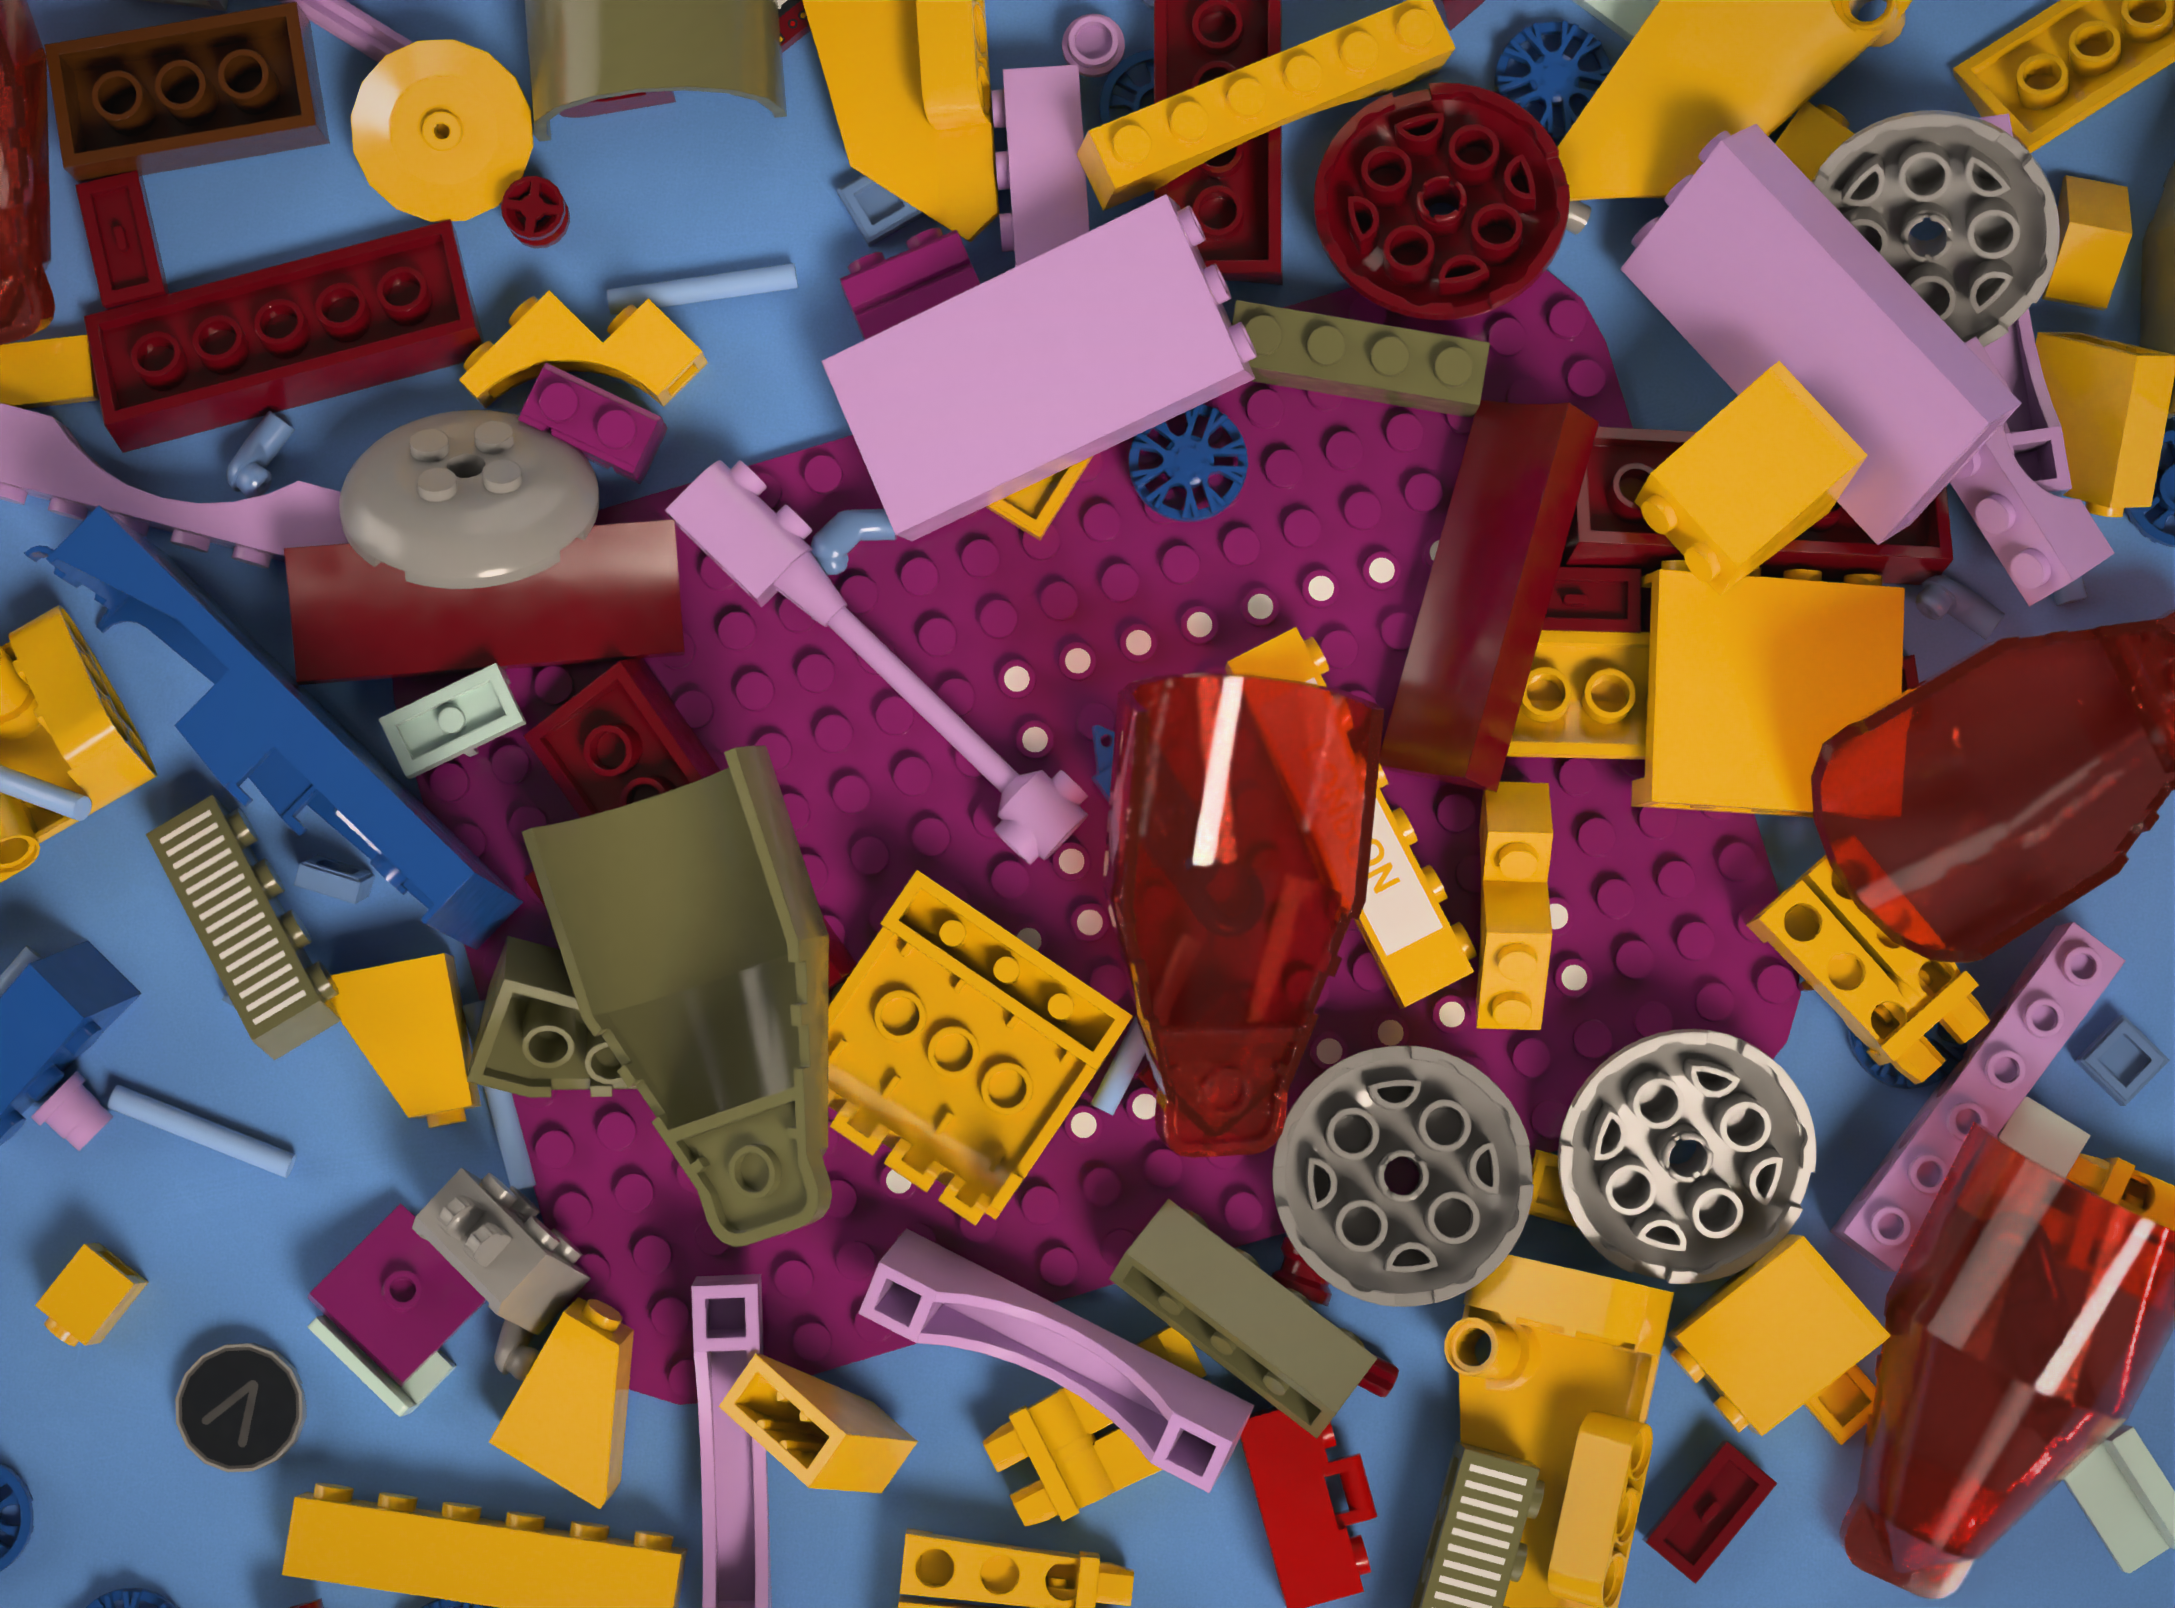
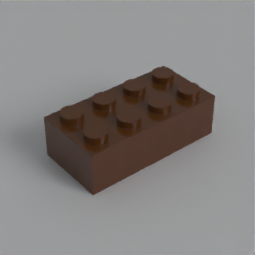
(187, 93)

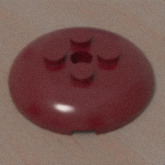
(1431, 149)

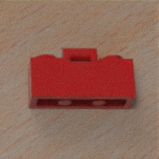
(1305, 1536)

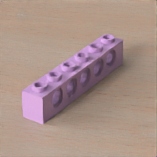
(1983, 1088)

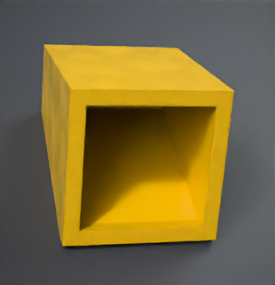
(1750, 479)
(1775, 1336)

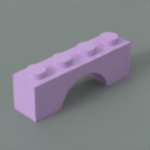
(2034, 534)

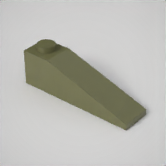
(534, 1030)

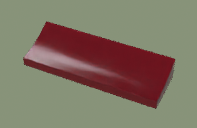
(1242, 189)
(283, 336)
(1613, 533)
(1488, 592)
(598, 604)
(627, 744)

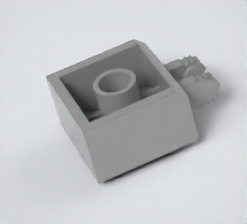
(502, 1248)

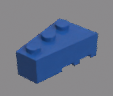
(50, 1020)

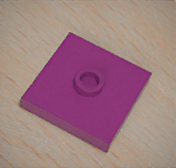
(397, 1297)

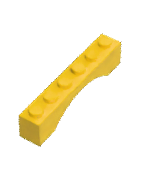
(1207, 120)

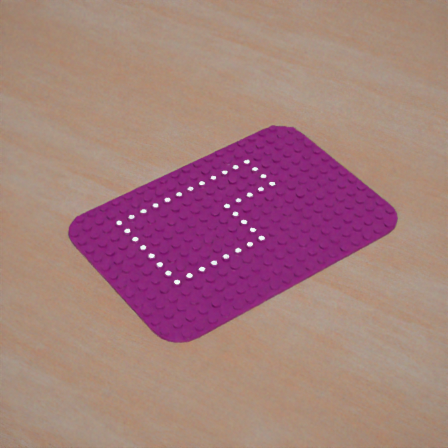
(1031, 656)

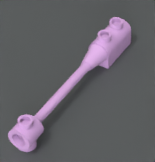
(769, 555)

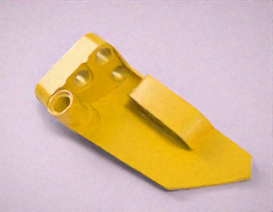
(1705, 73)
(914, 101)
(60, 727)
(1574, 1398)

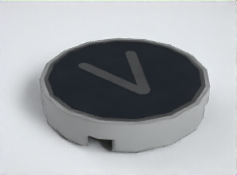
(240, 1407)

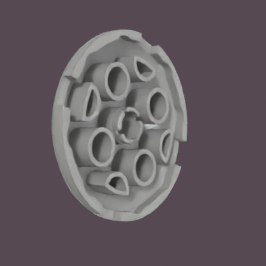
(1973, 182)
(468, 500)
(1469, 1187)
(1723, 1202)

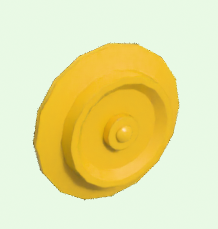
(441, 130)

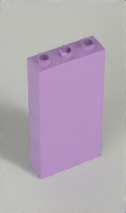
(1773, 273)
(1041, 367)

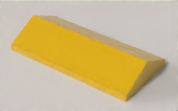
(2068, 64)
(1585, 697)

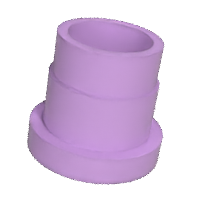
(73, 1112)

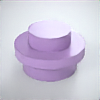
(1093, 44)

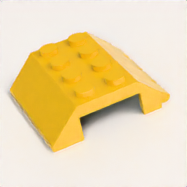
(961, 1049)

